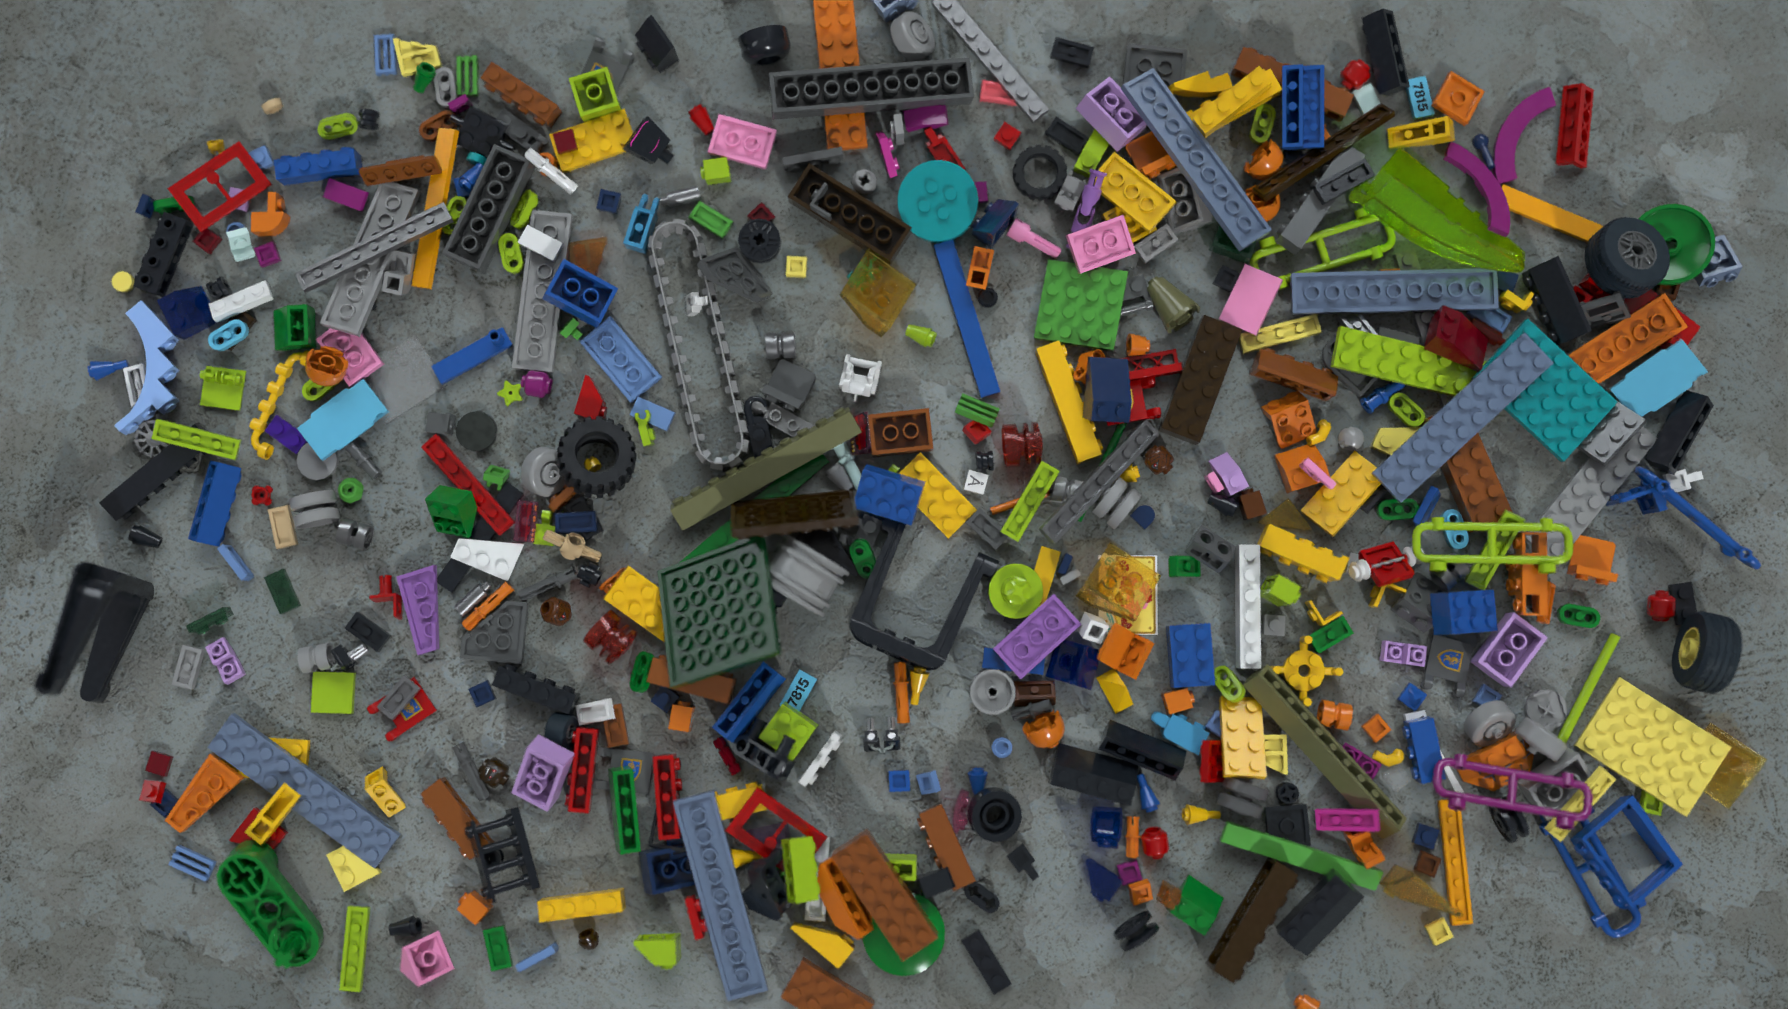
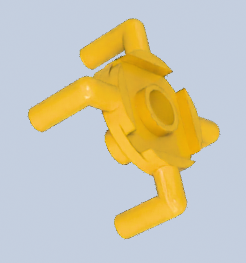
(1315, 666)

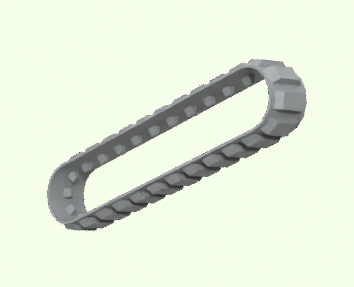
(664, 230)

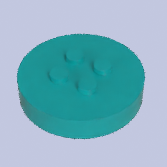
(938, 201)

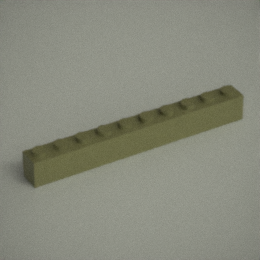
(765, 468)
(1322, 748)

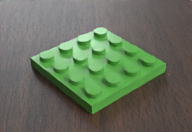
(1081, 306)

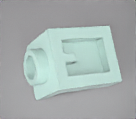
(240, 244)

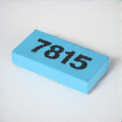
(1419, 98)
(799, 690)

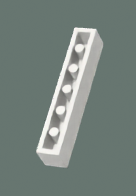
(1247, 606)

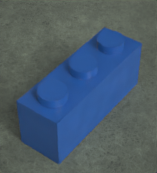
(1422, 748)

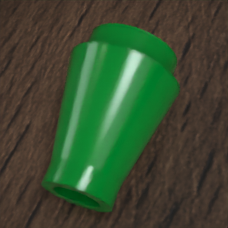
(424, 75)

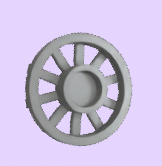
(149, 442)

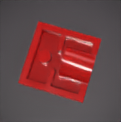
(1211, 761)

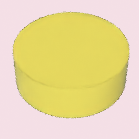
(123, 282)

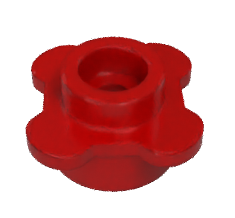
(257, 491)

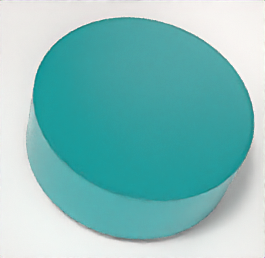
(474, 158)

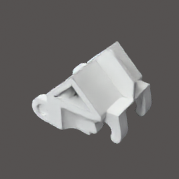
(857, 383)

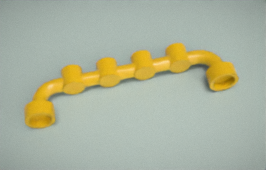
(268, 406)

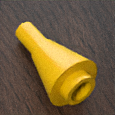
(1130, 474)
(918, 678)
(1194, 814)
(743, 857)

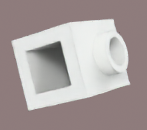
(1093, 628)

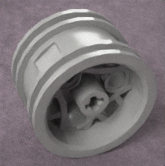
(804, 574)

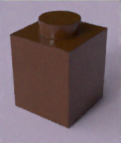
(1251, 504)

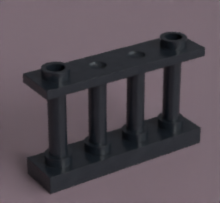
(522, 859)

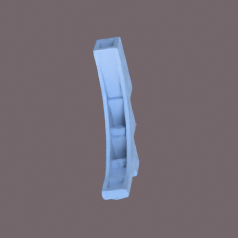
(159, 369)

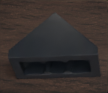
(935, 882)

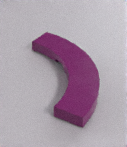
(1511, 130)
(1487, 184)

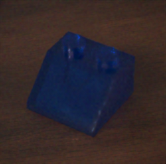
(187, 311)
(1074, 664)
(1100, 879)

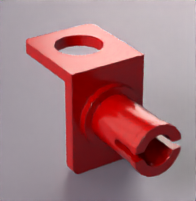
(386, 594)

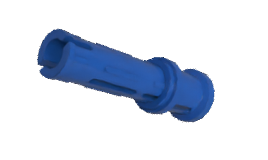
(1380, 396)

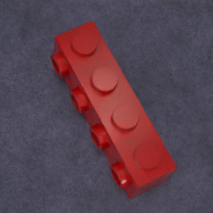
(583, 770)
(666, 791)

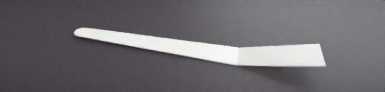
(1452, 778)

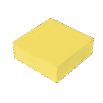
(796, 266)
(1438, 931)

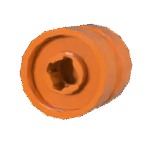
(1337, 715)

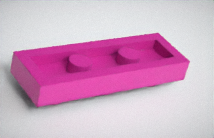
(1347, 819)

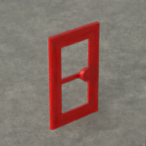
(208, 171)
(764, 849)

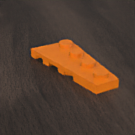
(204, 791)

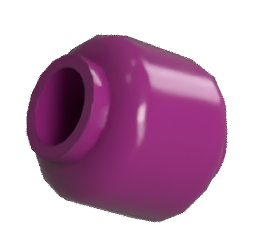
(536, 383)

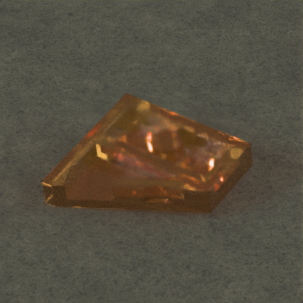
(588, 253)

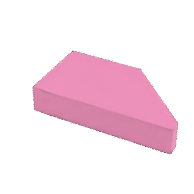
(1316, 473)

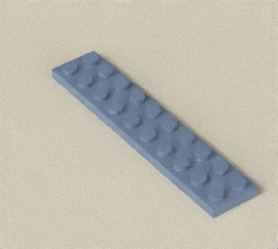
(1196, 159)
(1393, 291)
(1462, 417)
(320, 800)
(720, 895)

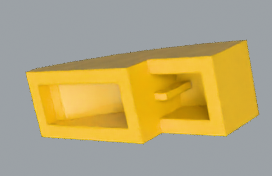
(1201, 85)
(273, 814)

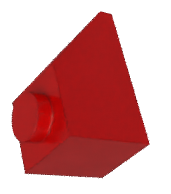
(590, 401)

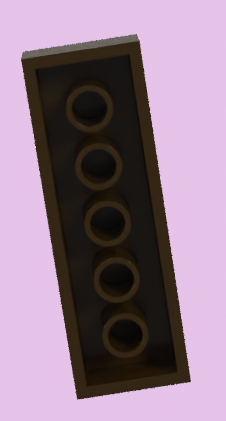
(851, 215)
(1200, 380)
(1251, 920)

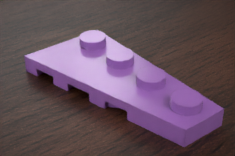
(421, 606)

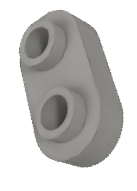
(447, 88)

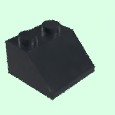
(656, 45)

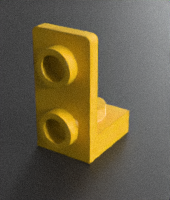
(382, 793)

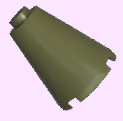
(1171, 304)

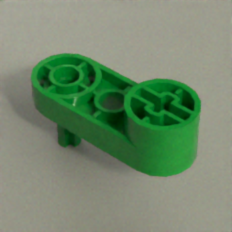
(249, 880)

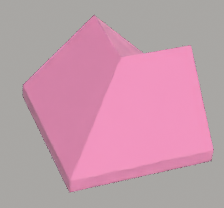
(425, 959)

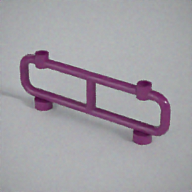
(1458, 800)

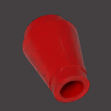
(701, 118)

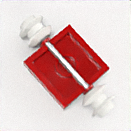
(1384, 564)

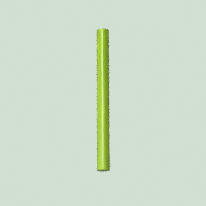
(1588, 687)

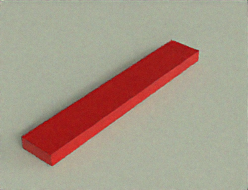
(464, 479)

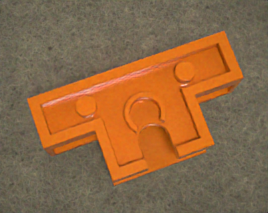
(1524, 578)

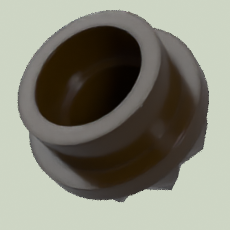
(588, 939)

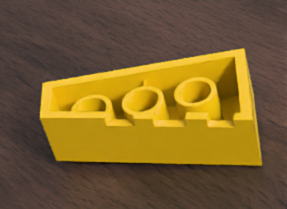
(1302, 554)

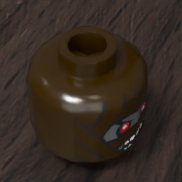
(494, 772)

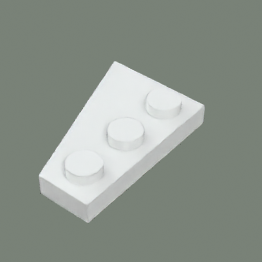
(489, 556)
(821, 759)

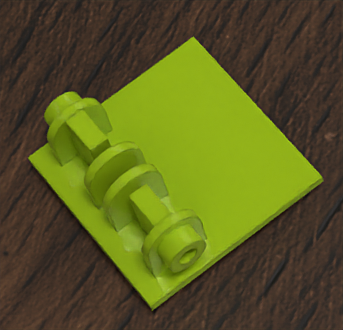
(222, 387)

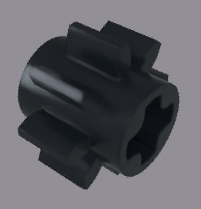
(589, 574)

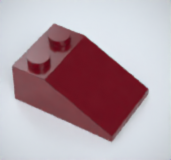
(1456, 339)

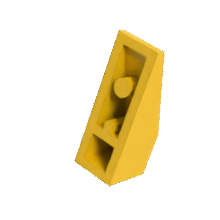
(1422, 133)
(828, 943)

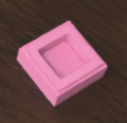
(1213, 482)

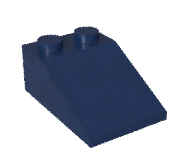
(995, 221)
(1107, 390)
(663, 874)

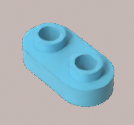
(229, 334)
(1450, 535)

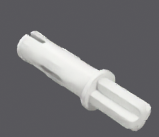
(544, 166)

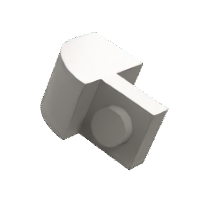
(1071, 191)
(400, 276)

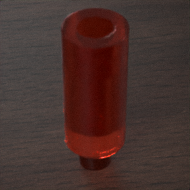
(1494, 337)

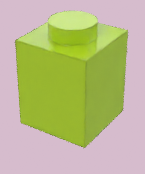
(716, 171)

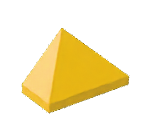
(1115, 690)

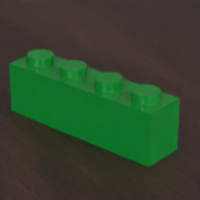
(624, 810)

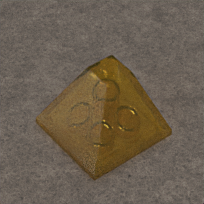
(876, 293)
(1118, 584)
(1736, 770)
(1410, 888)

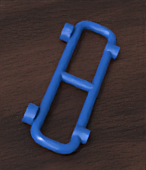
(1727, 545)
(1599, 918)

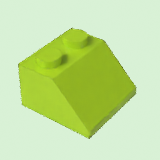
(660, 949)

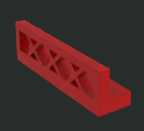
(1572, 125)
(1159, 371)

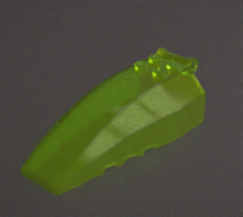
(1426, 213)

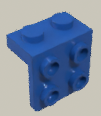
(1647, 497)

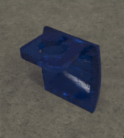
(1106, 826)

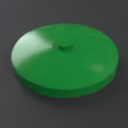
(1687, 237)
(888, 960)

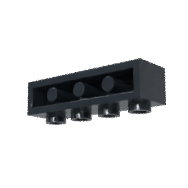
(1385, 52)
(163, 254)
(1679, 432)
(535, 689)
(1142, 750)

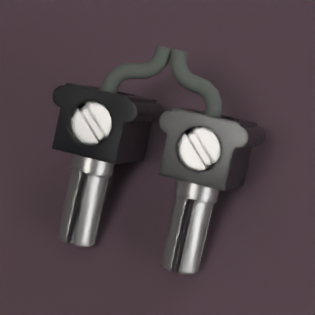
(346, 659)
(891, 740)

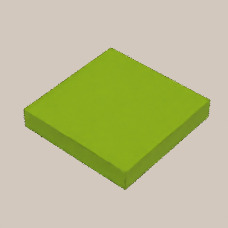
(333, 692)

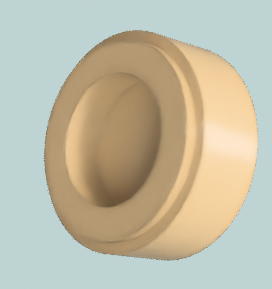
(272, 106)

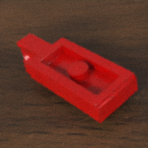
(940, 148)

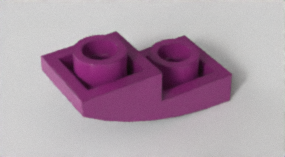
(926, 116)
(345, 194)
(1369, 765)

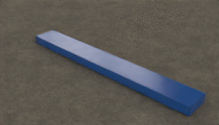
(967, 319)

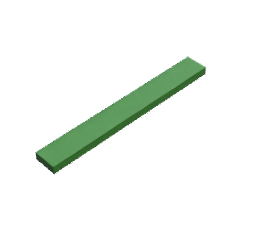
(1299, 855)

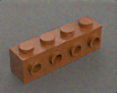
(523, 96)

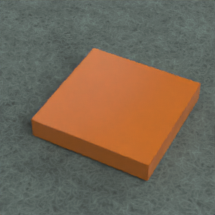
(1457, 98)

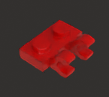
(698, 925)

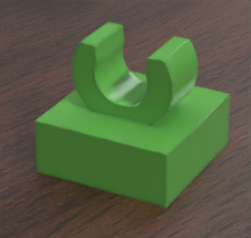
(570, 328)
(496, 475)

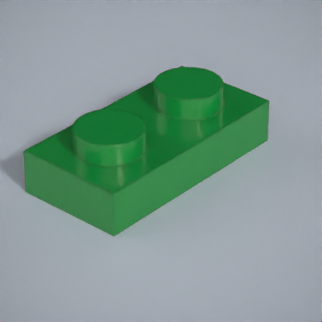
(1330, 634)
(498, 948)

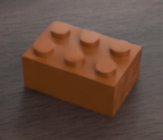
(900, 432)

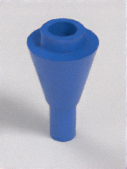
(101, 369)
(977, 779)
(1147, 797)

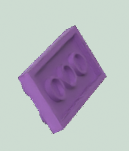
(1037, 636)

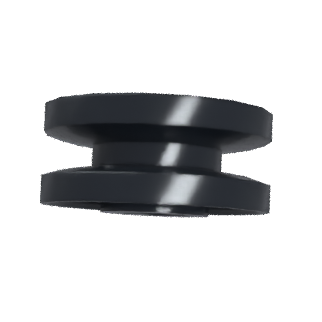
(754, 230)
(1509, 823)
(1136, 931)

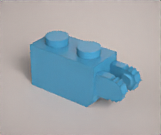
(641, 225)
(1181, 732)

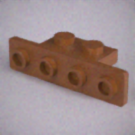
(400, 170)

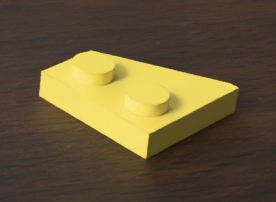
(413, 53)
(1390, 439)
(1276, 752)
(350, 868)

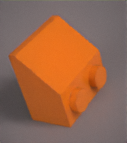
(1291, 474)

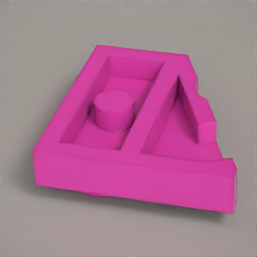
(886, 146)

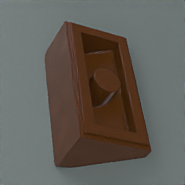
(1034, 692)

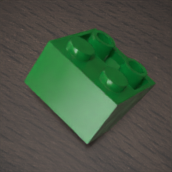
(294, 327)
(452, 510)

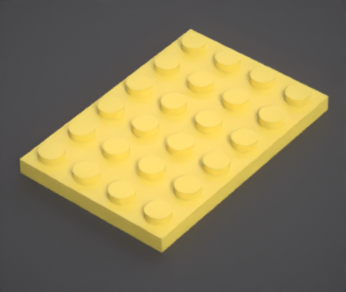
(1652, 746)

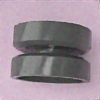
(1242, 797)

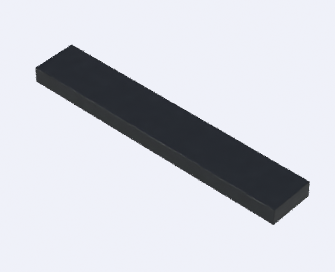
(455, 570)

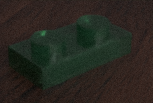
(282, 591)
(217, 617)

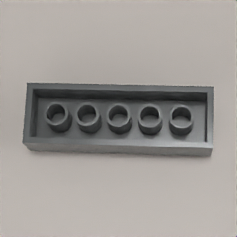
(489, 209)

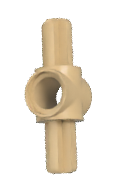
(572, 546)

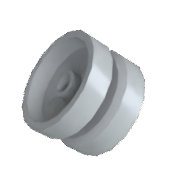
(1117, 503)
(314, 509)
(995, 703)

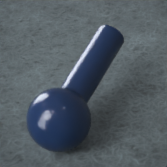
(1480, 143)

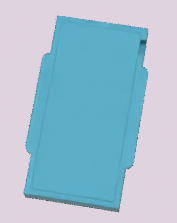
(1659, 379)
(342, 419)

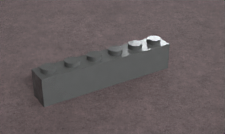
(1311, 211)

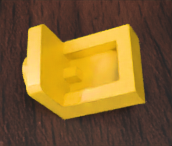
(1513, 302)

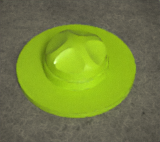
(1015, 591)

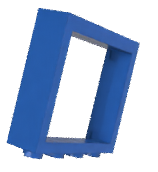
(1651, 836)

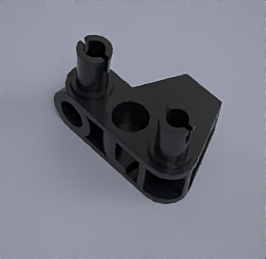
(765, 758)
(766, 889)

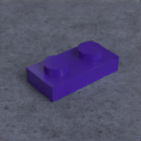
(286, 434)

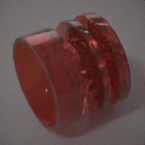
(1021, 444)
(610, 637)

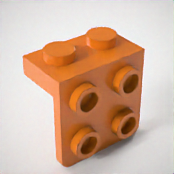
(1149, 155)
(1290, 418)
(1592, 560)
(1125, 651)

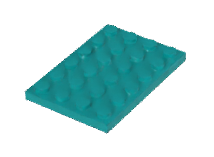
(1561, 402)

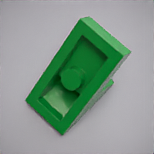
(1184, 566)

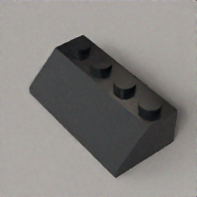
(1556, 301)
(1094, 774)
(1319, 912)

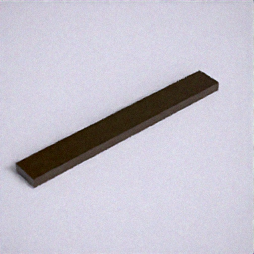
(1318, 156)

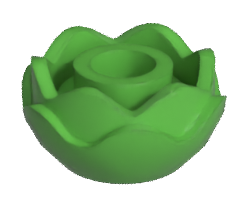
(355, 494)

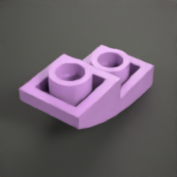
(1403, 653)
(225, 660)

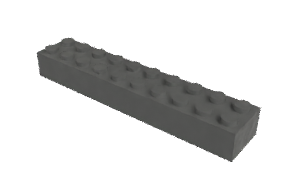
(870, 88)

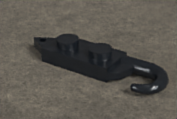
(757, 427)

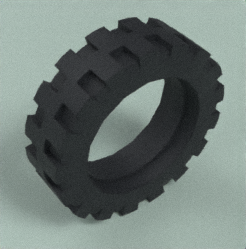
(1036, 152)

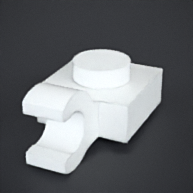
(694, 303)
(1682, 480)

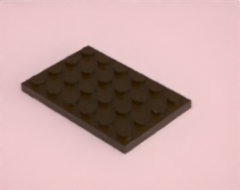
(793, 514)

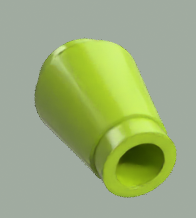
(921, 335)

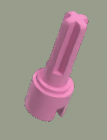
(1021, 232)

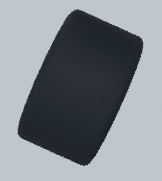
(560, 729)

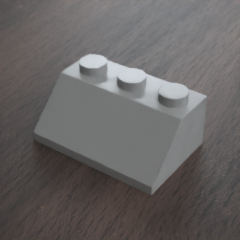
(1189, 210)
(1553, 795)

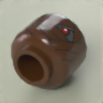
(1159, 460)
(556, 611)

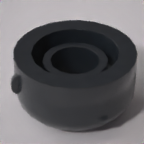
(765, 45)
(1004, 825)

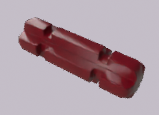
(727, 755)

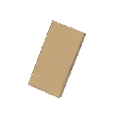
(282, 527)

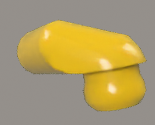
(1321, 435)
(1394, 758)

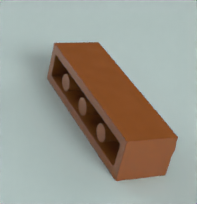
(453, 814)
(946, 845)

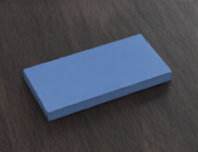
(620, 359)

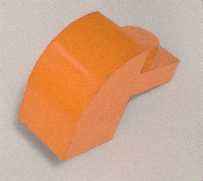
(274, 220)
(980, 268)
(1363, 848)

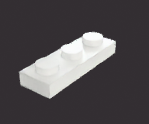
(240, 301)

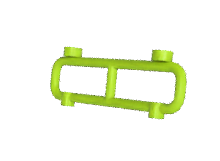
(1269, 246)
(1546, 564)

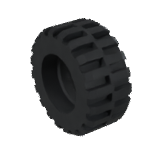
(591, 432)

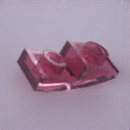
(959, 816)

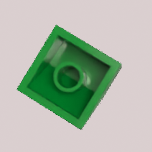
(1197, 905)

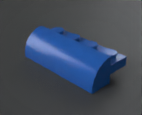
(1302, 107)

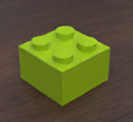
(595, 94)
(791, 723)

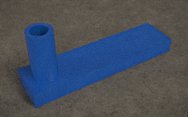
(472, 355)

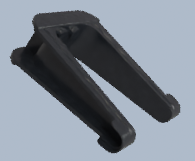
(94, 598)
(905, 650)

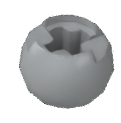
(860, 175)
(1351, 438)

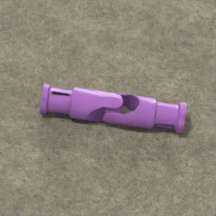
(1090, 196)

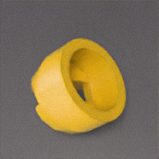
(216, 145)
(592, 464)

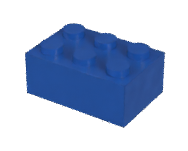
(580, 293)
(889, 494)
(1463, 612)
(1190, 655)

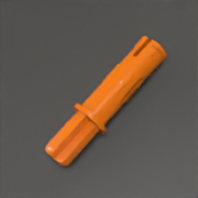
(487, 606)
(902, 701)

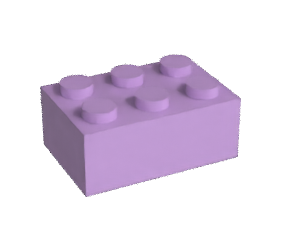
(1111, 114)
(1509, 649)
(542, 773)

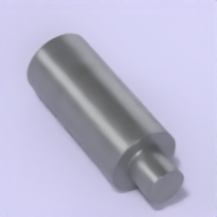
(681, 196)
(472, 599)

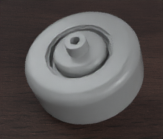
(912, 36)
(541, 472)
(1489, 723)
(1541, 739)

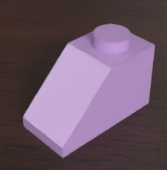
(1228, 474)

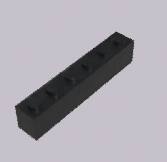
(149, 479)

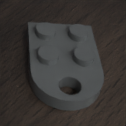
(1355, 382)

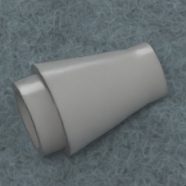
(839, 476)

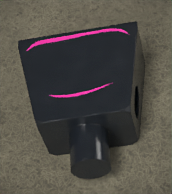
(649, 143)

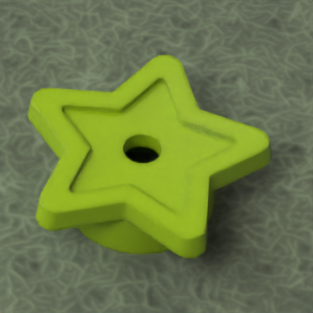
(504, 393)

